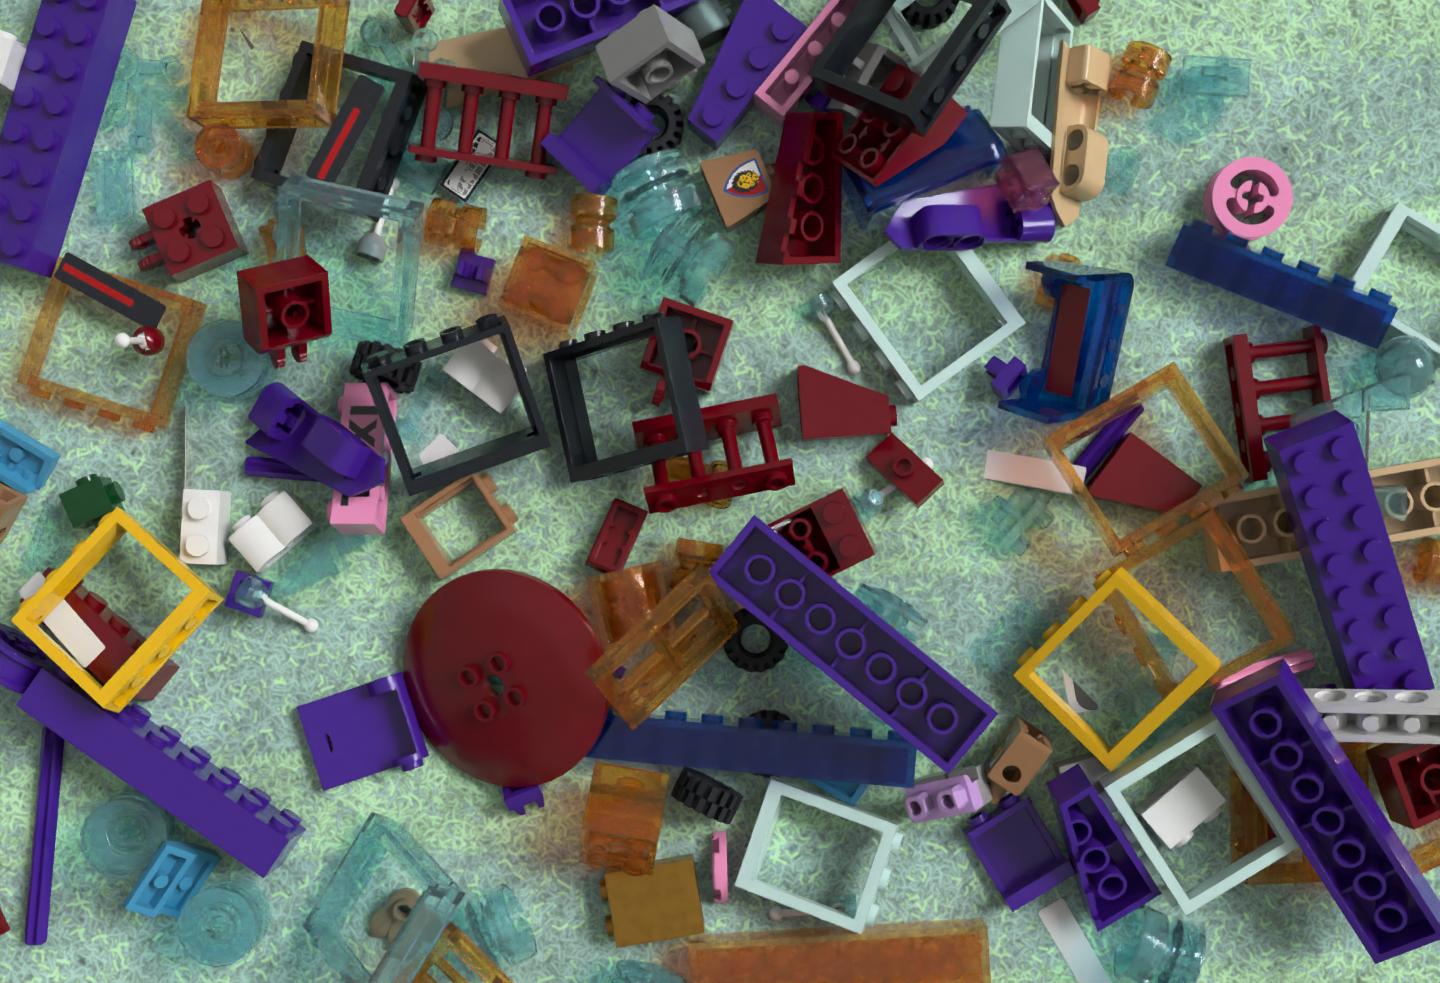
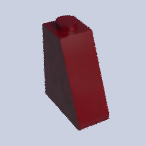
(840, 408)
(1141, 478)

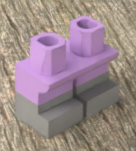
(948, 795)

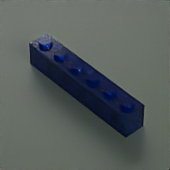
(1282, 284)

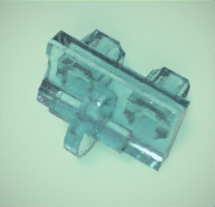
(1216, 76)
(1015, 516)

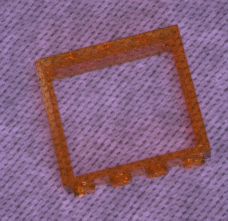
(325, 74)
(172, 375)
(1173, 380)
(1248, 578)

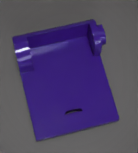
(368, 731)

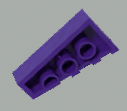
(750, 52)
(1100, 854)

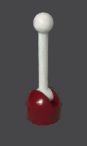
(151, 338)

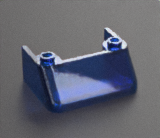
(967, 151)
(1100, 343)

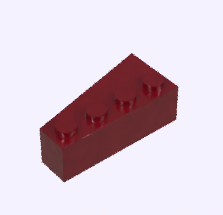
(805, 193)
(118, 637)

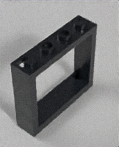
(935, 85)
(390, 137)
(572, 409)
(475, 458)

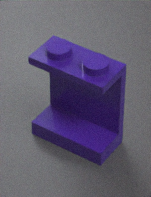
(602, 137)

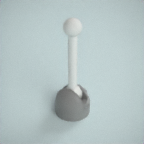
(372, 243)

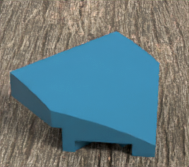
(23, 460)

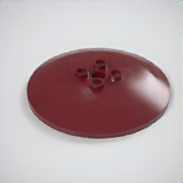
(538, 648)

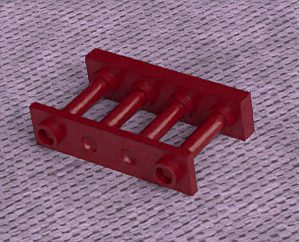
(473, 85)
(1247, 390)
(722, 422)

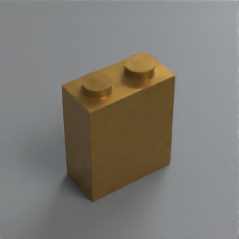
(653, 905)

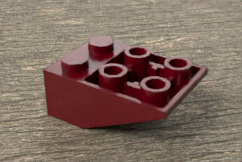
(880, 149)
(828, 532)

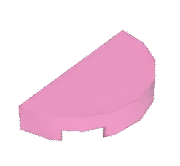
(719, 866)

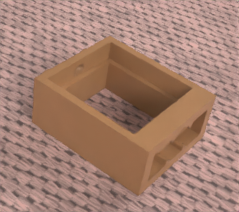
(429, 544)

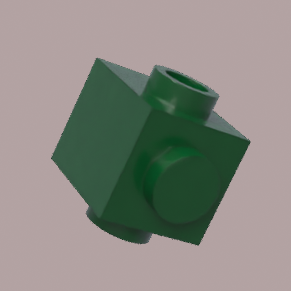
(91, 500)

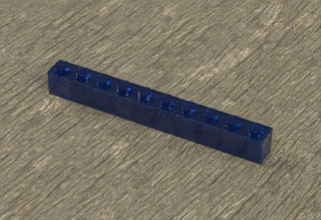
(761, 748)

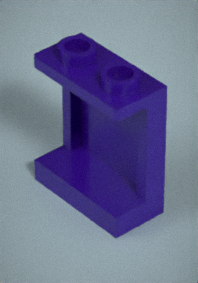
(1017, 850)

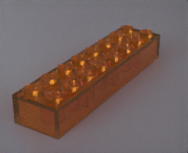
(882, 954)

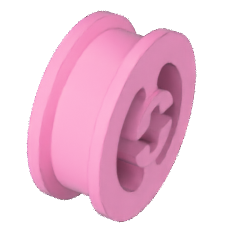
(1270, 195)

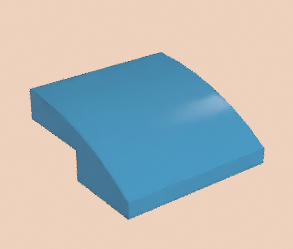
(171, 879)

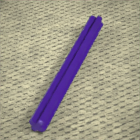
(44, 838)

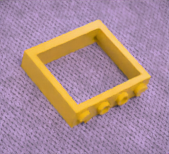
(155, 649)
(1204, 659)

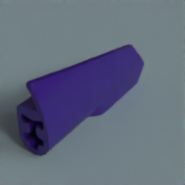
(966, 221)
(313, 442)

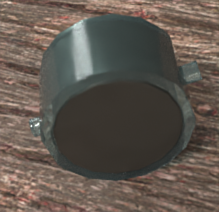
(707, 22)

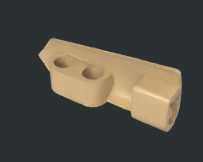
(487, 52)
(1076, 146)

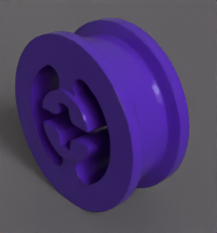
(19, 659)

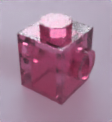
(1026, 181)

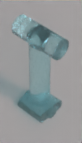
(408, 426)

